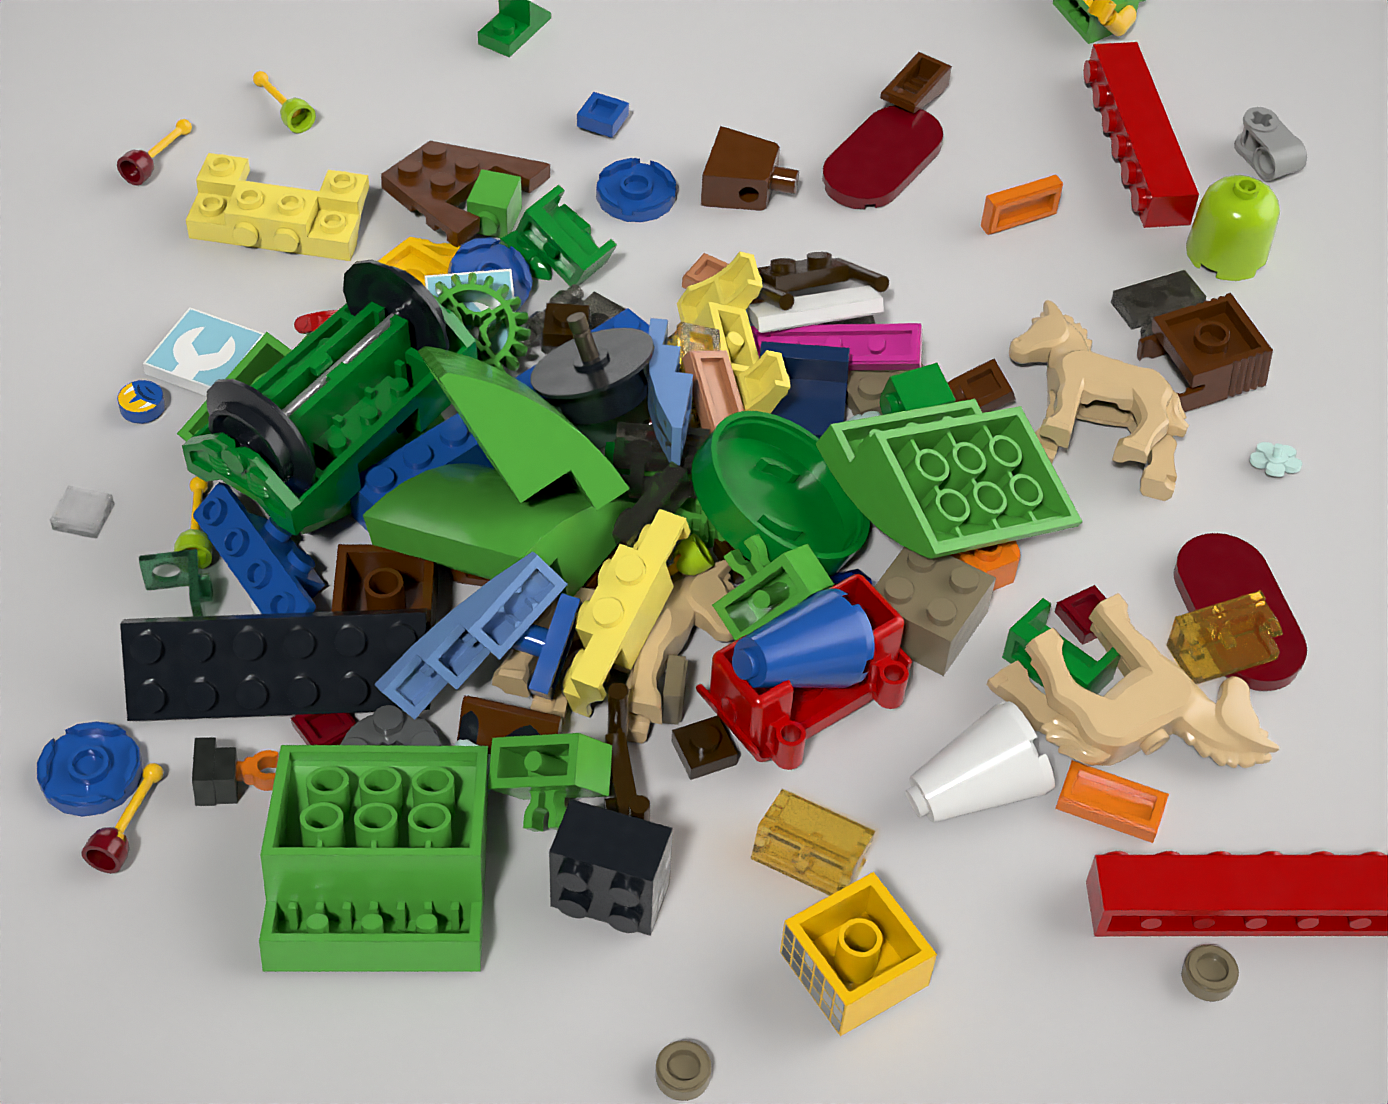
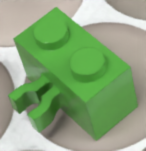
(768, 585)
(549, 771)

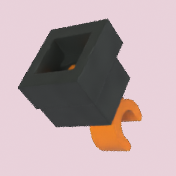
(218, 772)

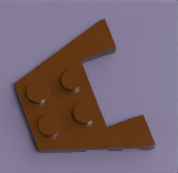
(442, 177)

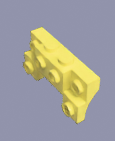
(275, 215)
(722, 305)
(622, 609)

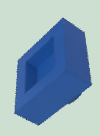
(602, 114)

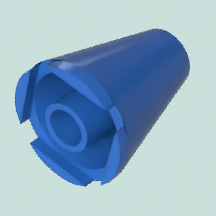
(811, 645)

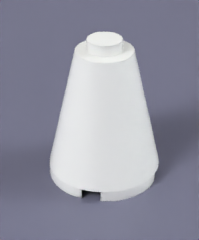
(982, 768)

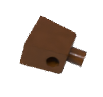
(744, 172)

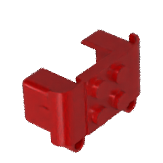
(781, 718)

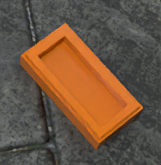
(1021, 204)
(1112, 801)

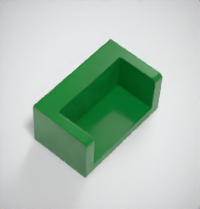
(561, 240)
(1083, 668)

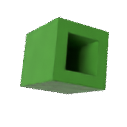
(496, 201)

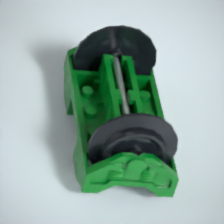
(330, 400)

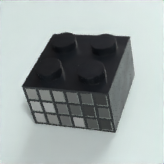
(610, 867)

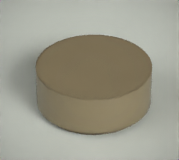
(1210, 973)
(683, 1070)

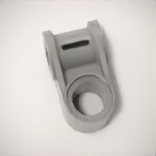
(1269, 145)

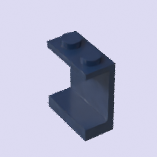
(816, 382)

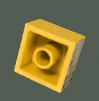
(857, 953)

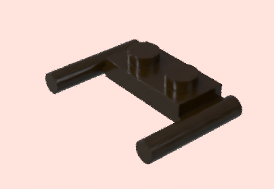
(816, 270)
(622, 784)

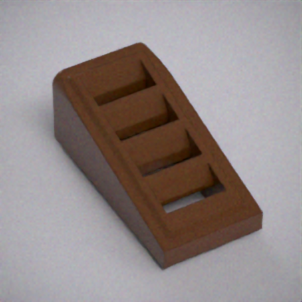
(918, 83)

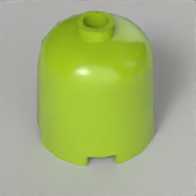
(1234, 227)

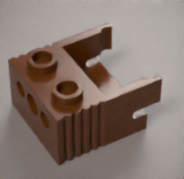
(1213, 349)

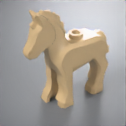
(1104, 393)
(686, 606)
(1138, 711)

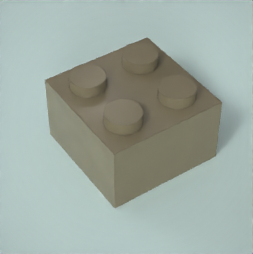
(939, 604)

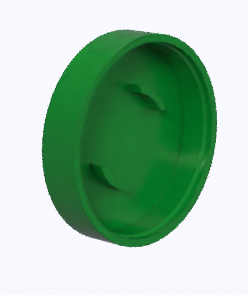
(773, 482)

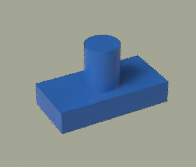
(550, 646)

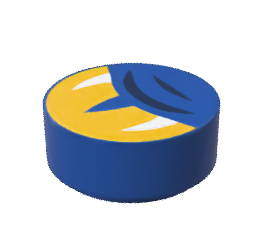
(141, 401)

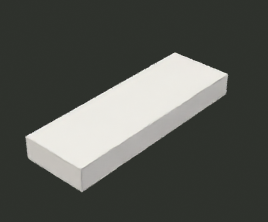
(817, 309)

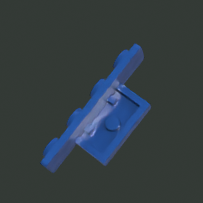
(259, 554)

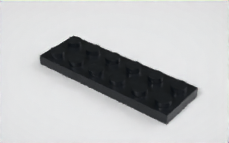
(263, 663)

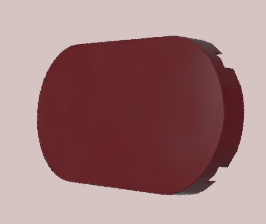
(882, 157)
(1224, 568)

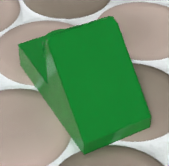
(512, 26)

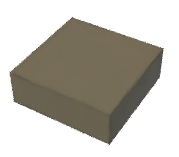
(674, 689)

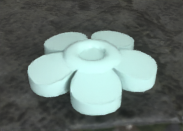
(1276, 459)

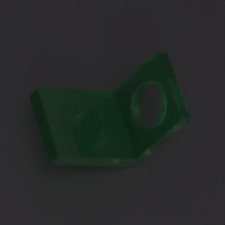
(190, 575)

